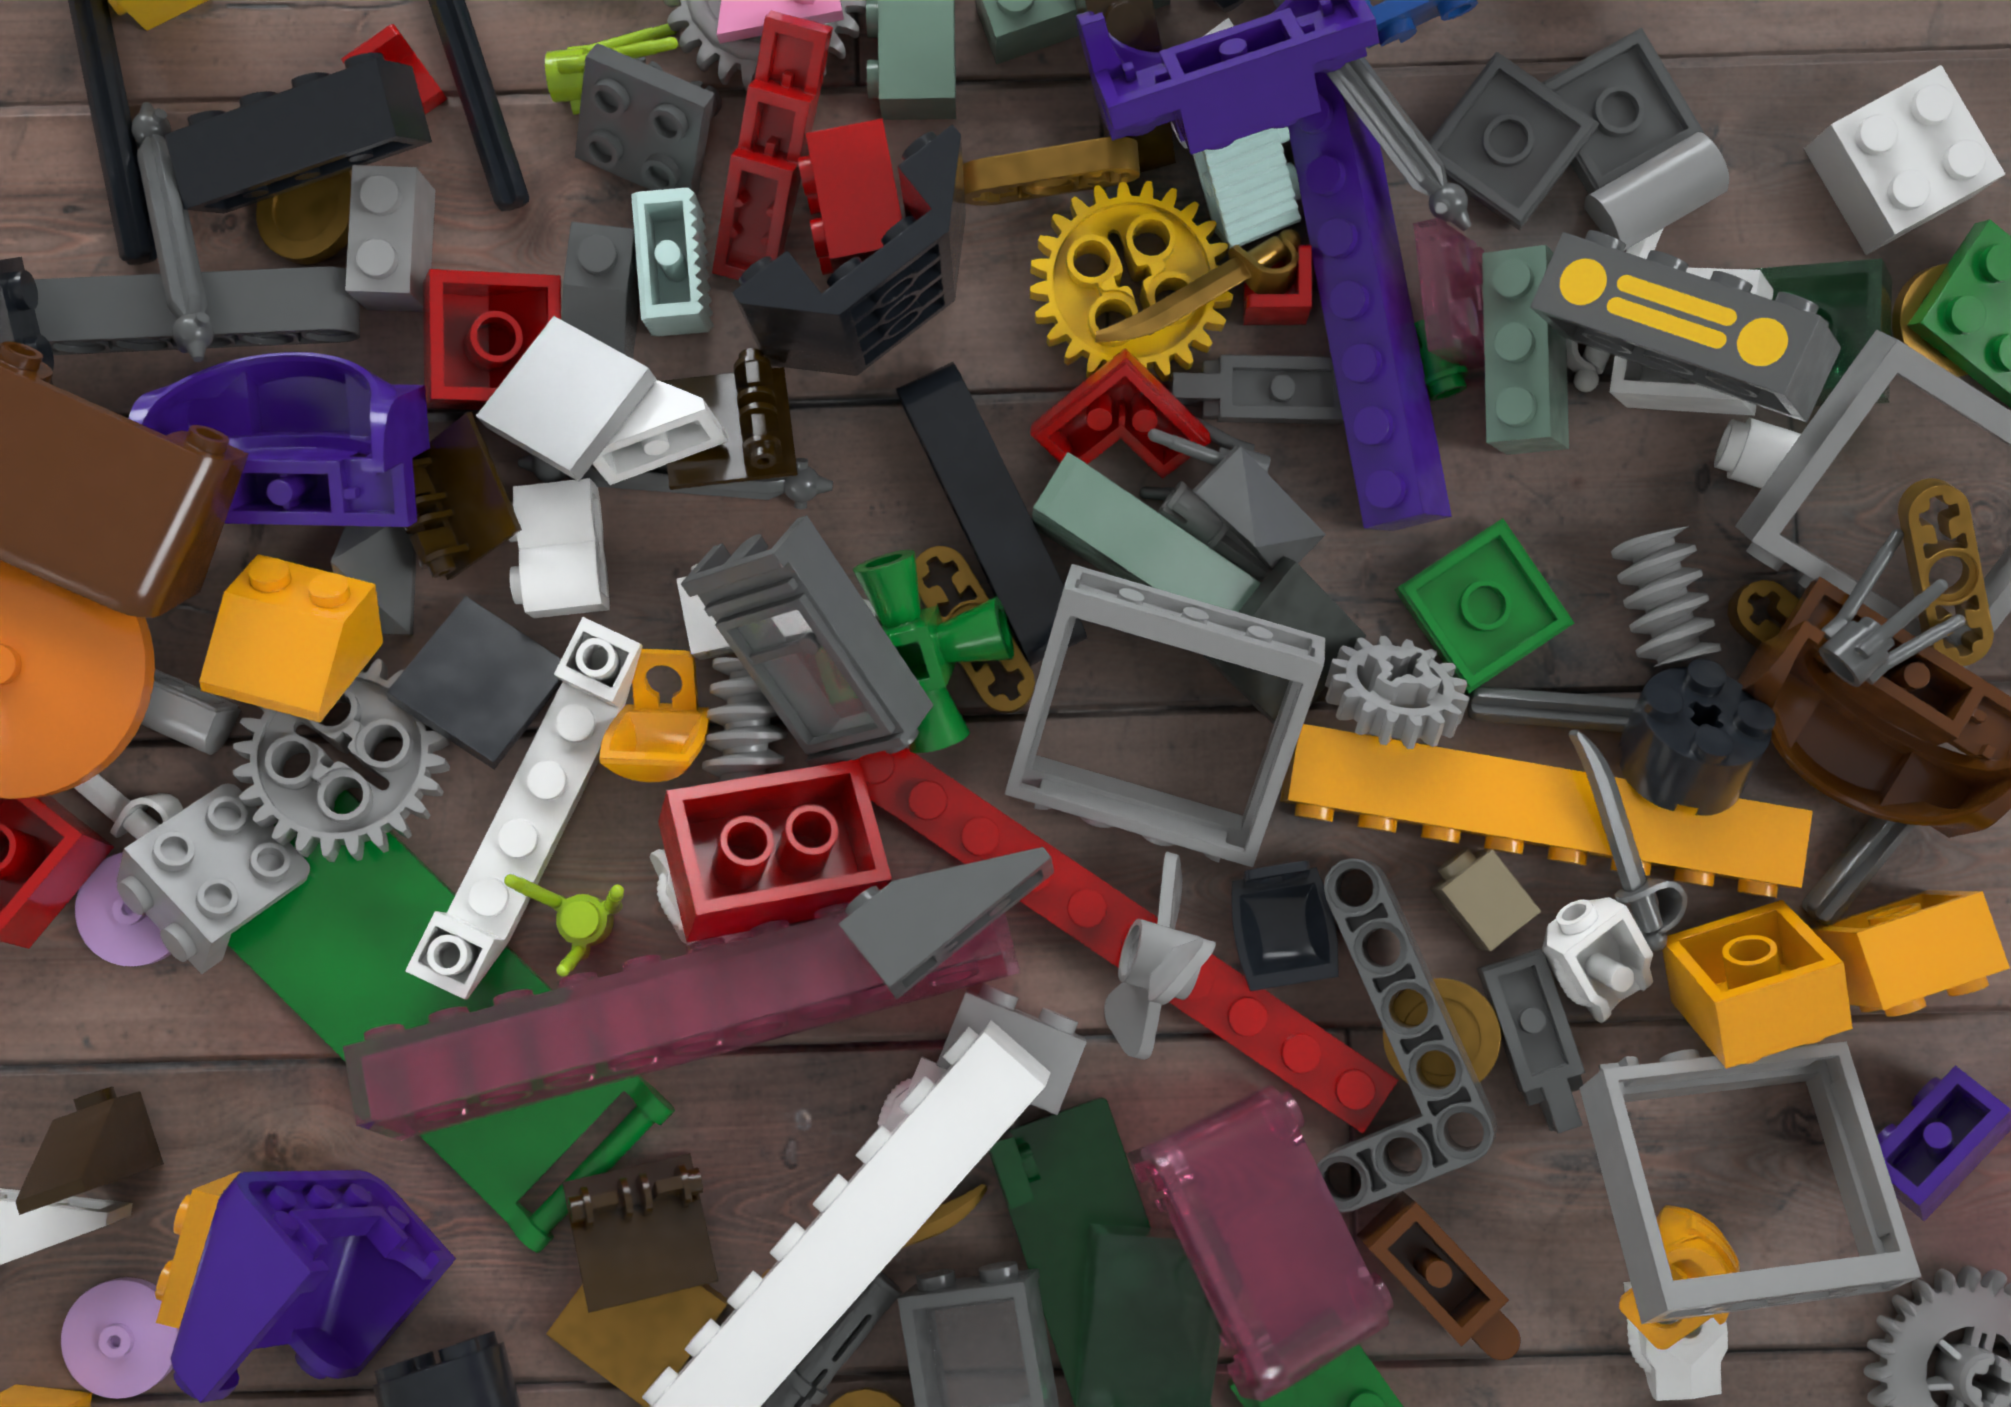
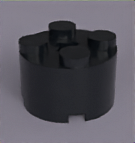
(1694, 739)
(468, 1376)

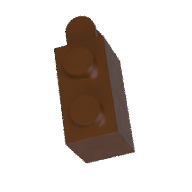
(1441, 1277)

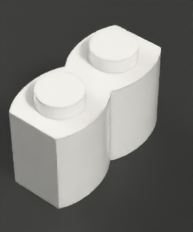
(559, 549)

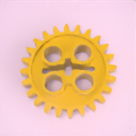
(1079, 300)

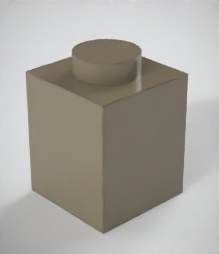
(1483, 897)

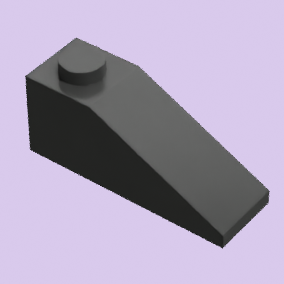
(602, 284)
(932, 915)

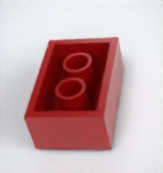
(770, 847)

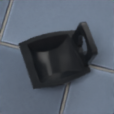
(1283, 926)

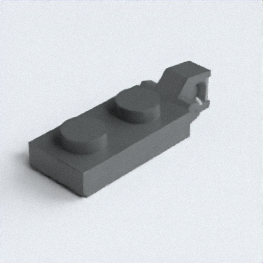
(1262, 390)
(1536, 1035)

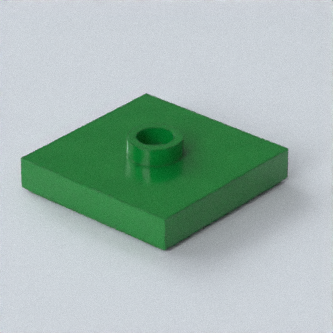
(1484, 605)

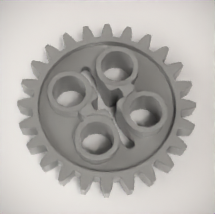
(307, 802)

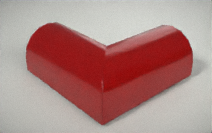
(1117, 404)

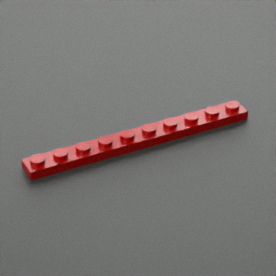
(1101, 920)

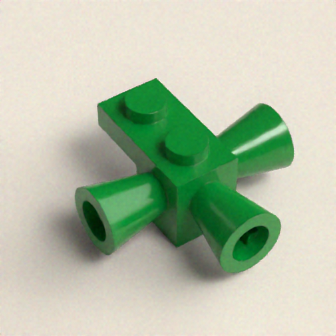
(929, 643)

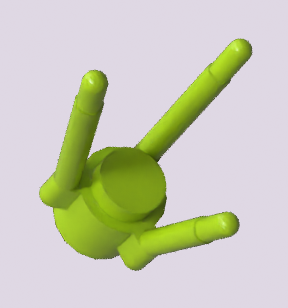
(566, 67)
(579, 919)

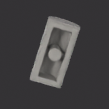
(1660, 190)
(189, 714)

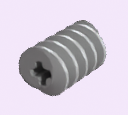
(1665, 597)
(744, 723)

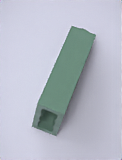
(1133, 540)

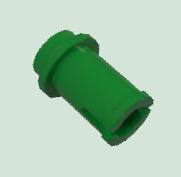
(1441, 376)

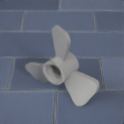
(1154, 968)

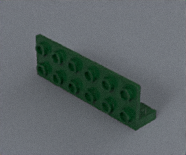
(1055, 1183)

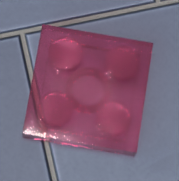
(1451, 292)

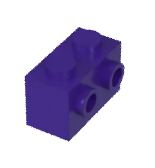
(1942, 1140)

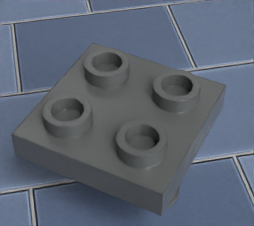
(643, 121)

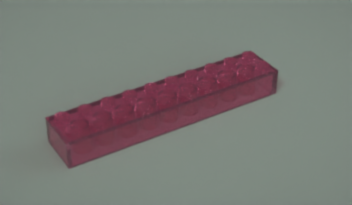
(635, 1022)

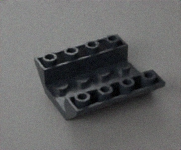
(871, 301)

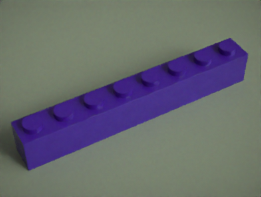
(1368, 316)

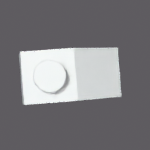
(659, 431)

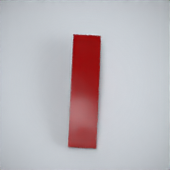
(773, 132)

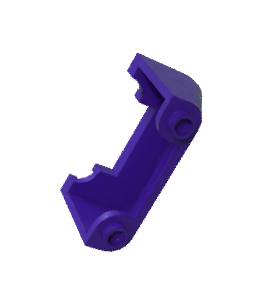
(303, 1264)

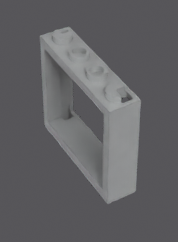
(1825, 438)
(1196, 628)
(1853, 1149)

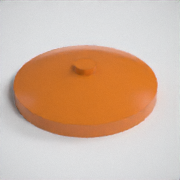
(68, 685)

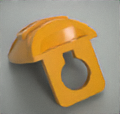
(652, 737)
(1693, 1251)

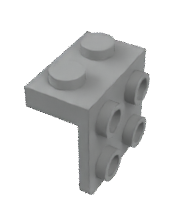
(207, 875)

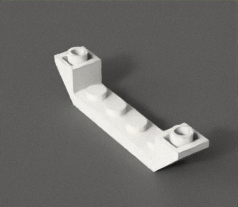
(533, 814)

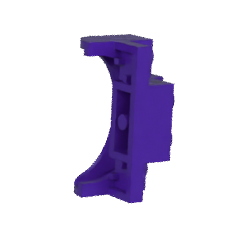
(1227, 80)
(318, 434)

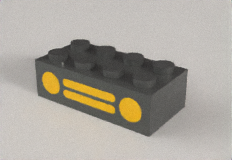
(1688, 324)

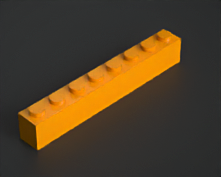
(1537, 806)

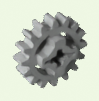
(1396, 692)

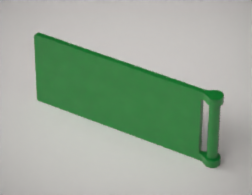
(341, 962)

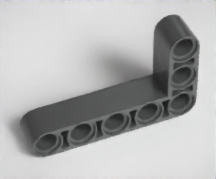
(1410, 1044)

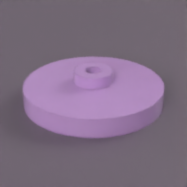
(111, 926)
(114, 1339)

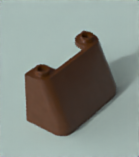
(104, 497)

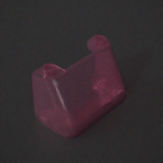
(1265, 1240)

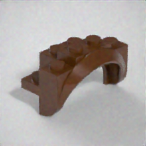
(1880, 740)

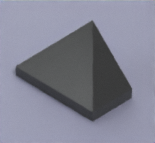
(1258, 510)
(388, 561)

